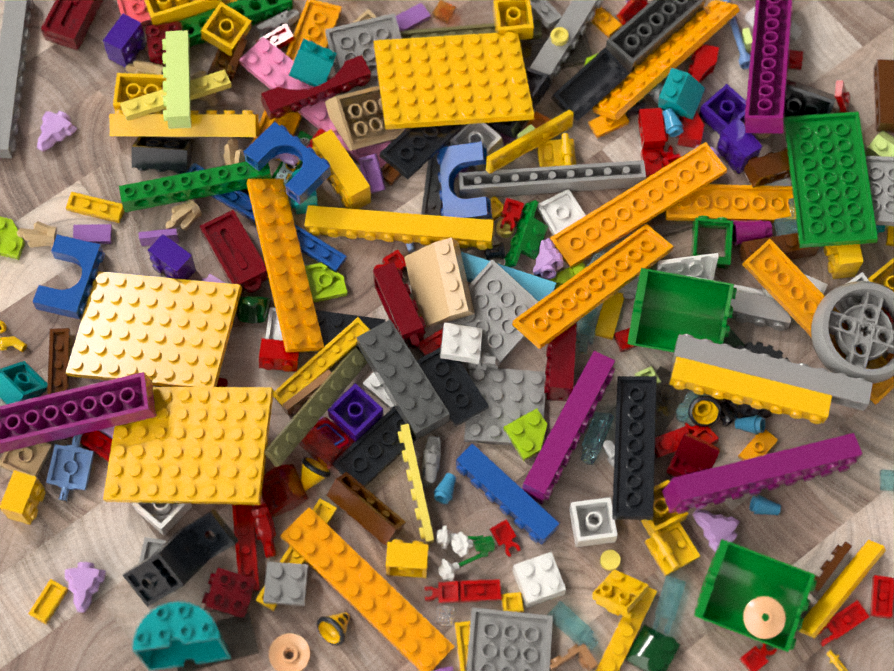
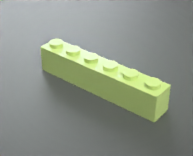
(177, 80)

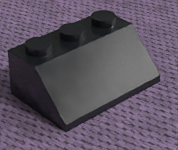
(806, 100)
(162, 154)

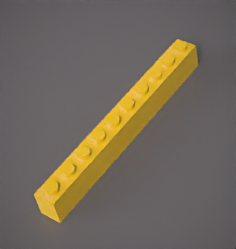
(398, 226)

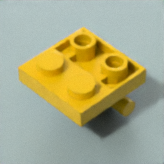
(557, 152)
(672, 549)
(620, 593)

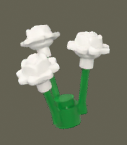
(460, 545)

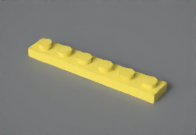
(154, 101)
(417, 491)

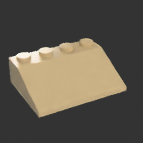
(360, 118)
(439, 282)

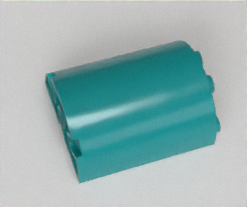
(178, 633)

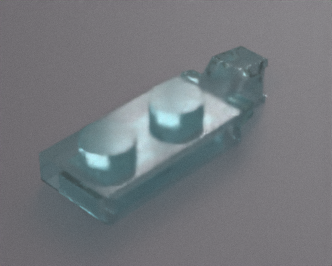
(586, 331)
(596, 436)
(572, 625)

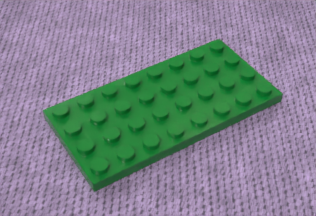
(829, 180)

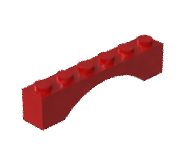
(703, 65)

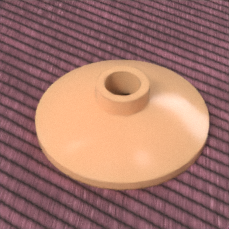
(753, 617)
(285, 644)

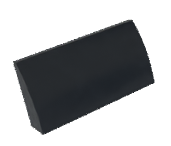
(590, 84)
(538, 85)

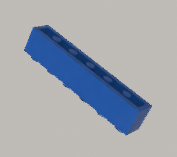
(506, 494)

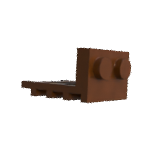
(225, 62)

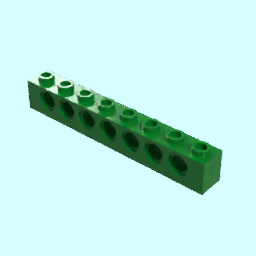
(245, 7)
(189, 186)

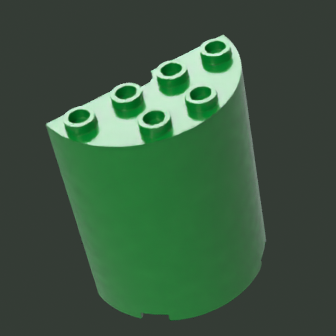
(678, 305)
(743, 575)

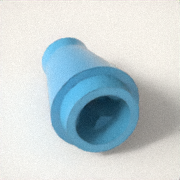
(672, 123)
(751, 424)
(445, 489)
(764, 506)

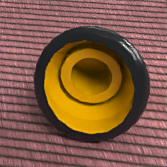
(704, 411)
(312, 472)
(333, 628)

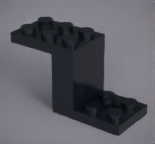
(180, 557)

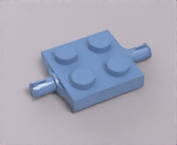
(70, 467)

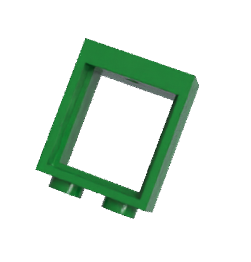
(719, 223)

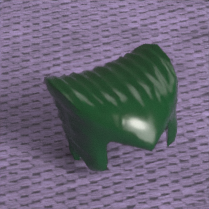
(253, 309)

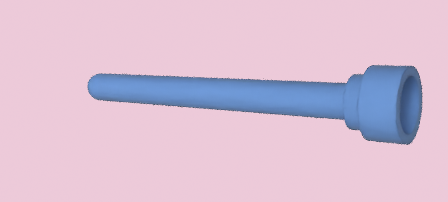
(744, 58)

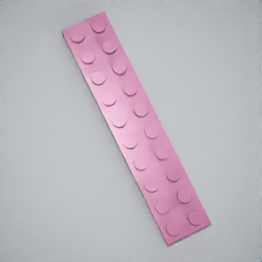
(272, 69)

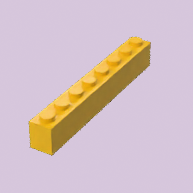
(202, 125)
(750, 390)

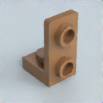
(585, 658)

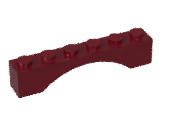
(282, 101)

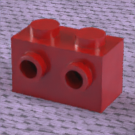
(652, 129)
(274, 356)

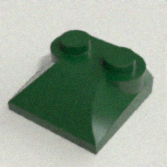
(652, 650)

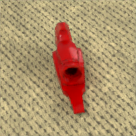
(264, 528)

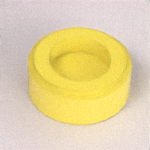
(559, 36)
(505, 232)
(610, 560)

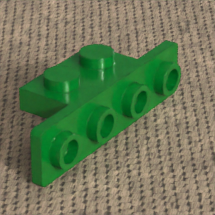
(527, 237)

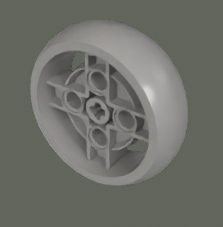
(827, 321)

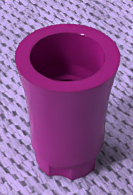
(750, 230)

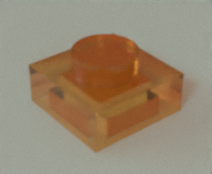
(443, 11)

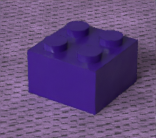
(124, 40)
(723, 109)
(738, 146)
(171, 259)
(355, 412)

